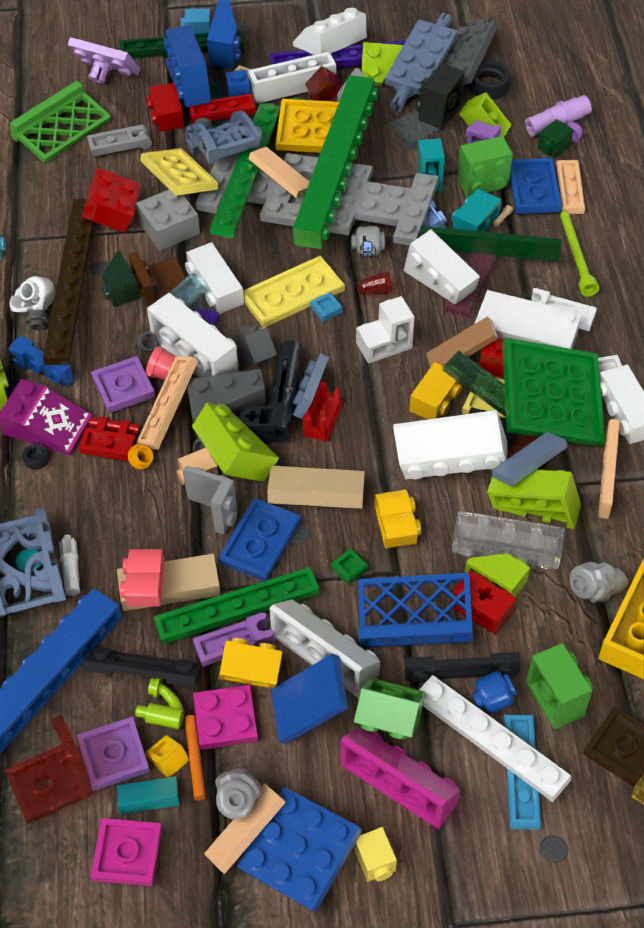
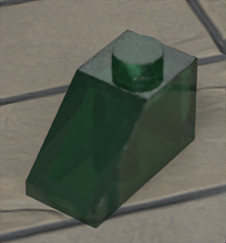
(119, 282)

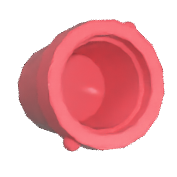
(159, 363)

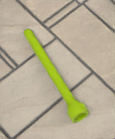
(588, 284)

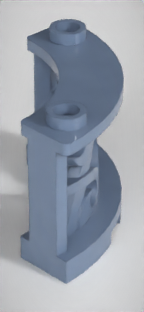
(220, 141)
(47, 579)

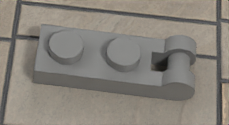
(119, 140)

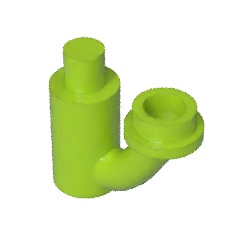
(161, 715)

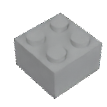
(168, 219)

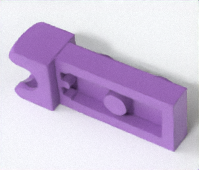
(211, 645)

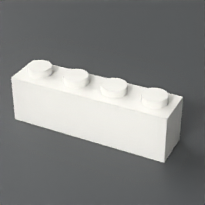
(286, 77)

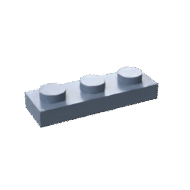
(309, 385)

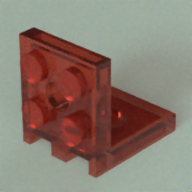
(61, 766)

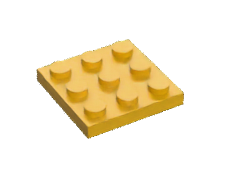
(304, 124)

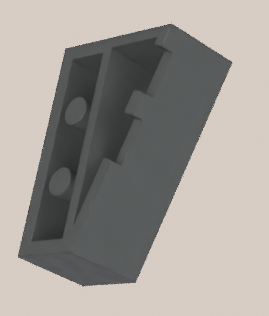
(234, 390)

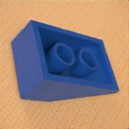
(223, 38)

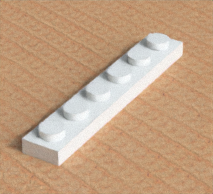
(495, 739)

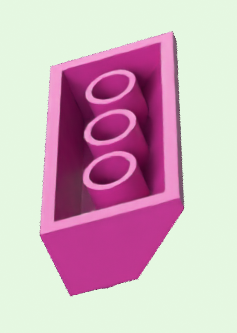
(399, 776)

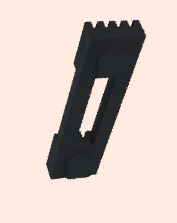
(422, 668)
(176, 672)

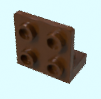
(155, 279)

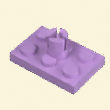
(103, 60)

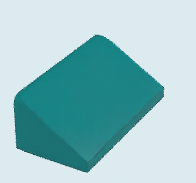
(147, 795)

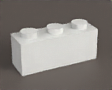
(212, 271)
(624, 401)

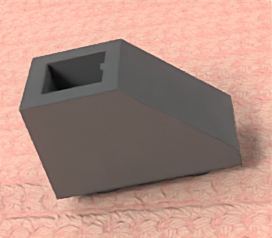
(254, 343)

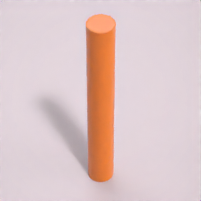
(195, 758)

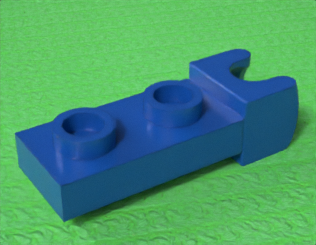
(32, 357)

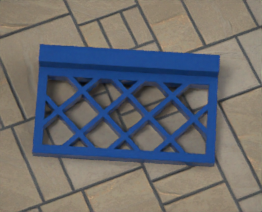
(415, 633)

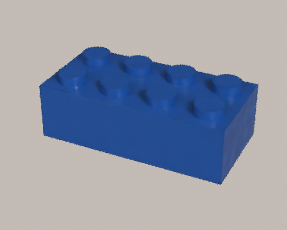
(187, 66)

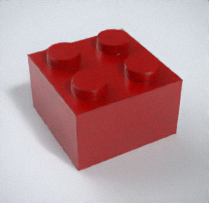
(111, 200)

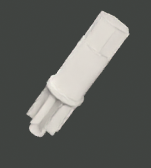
(69, 560)

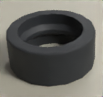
(495, 70)

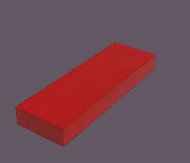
(223, 108)

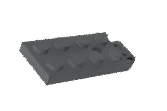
(471, 46)

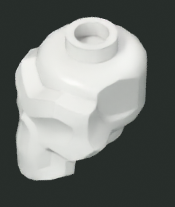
(33, 294)

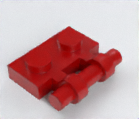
(107, 443)

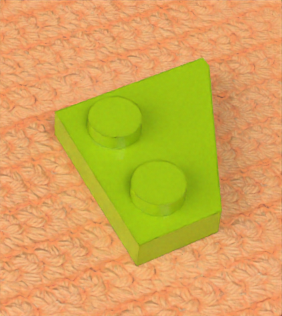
(378, 60)

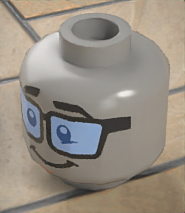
(368, 241)

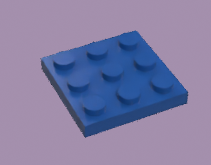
(300, 850)

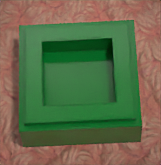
(349, 566)

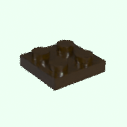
(619, 746)

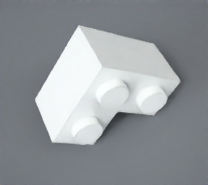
(389, 334)

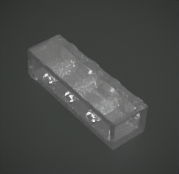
(491, 535)

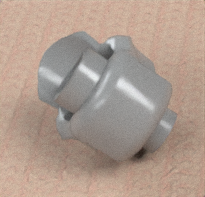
(597, 581)
(237, 793)

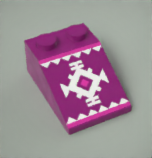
(43, 418)

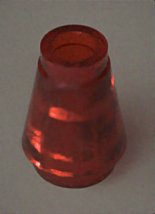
(376, 284)

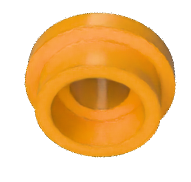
(145, 453)

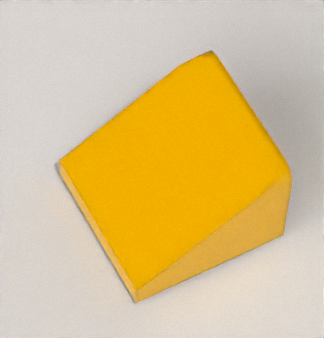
(167, 756)

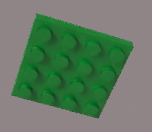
(552, 392)

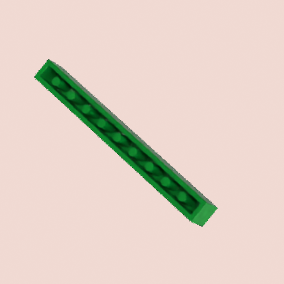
(335, 163)

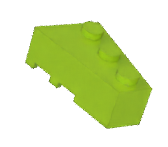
(233, 444)
(540, 493)

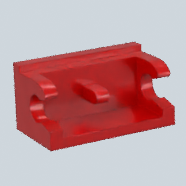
(322, 413)

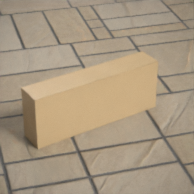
(316, 487)
(184, 580)

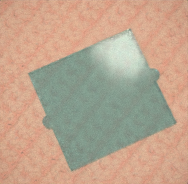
(412, 129)

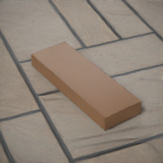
(467, 342)

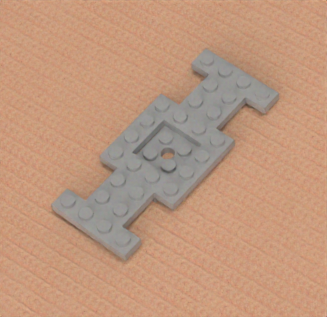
(360, 201)

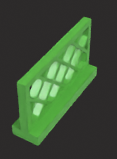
(49, 112)

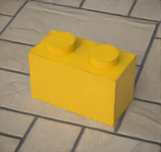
(434, 393)
(250, 663)

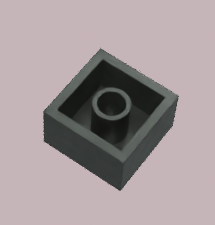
(441, 95)

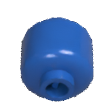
(494, 692)

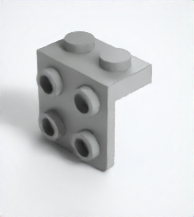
(213, 491)

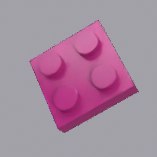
(225, 717)
(126, 852)

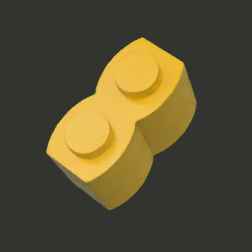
(396, 518)

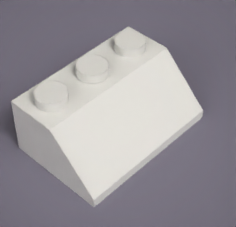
(333, 33)

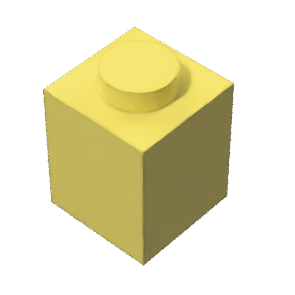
(375, 855)

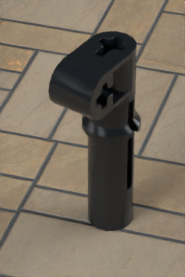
(275, 421)

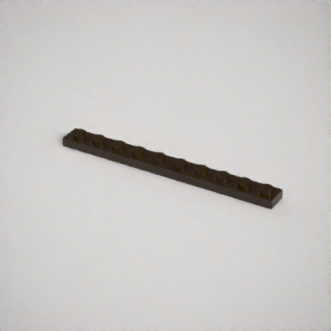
(69, 288)

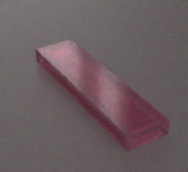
(482, 265)

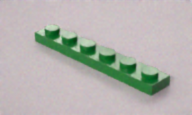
(235, 605)

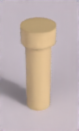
(506, 211)

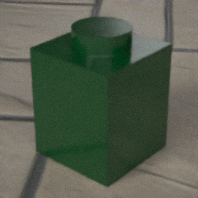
(555, 138)

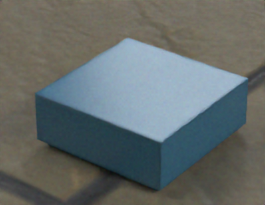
(326, 307)

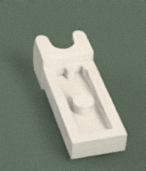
(588, 312)

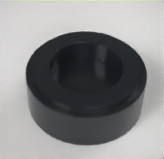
(35, 456)

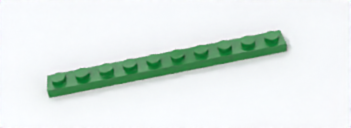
(243, 176)

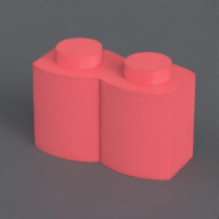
(143, 577)

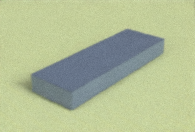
(529, 458)

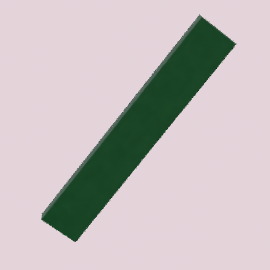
(154, 46)
(498, 243)

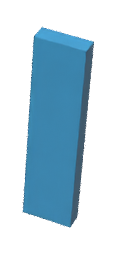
(522, 798)

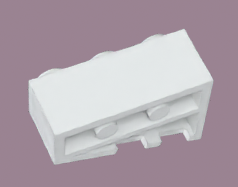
(440, 268)

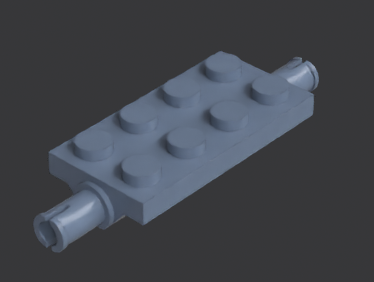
(419, 56)

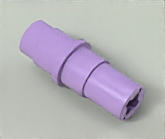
(563, 111)

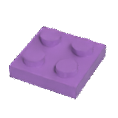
(122, 384)
(113, 753)

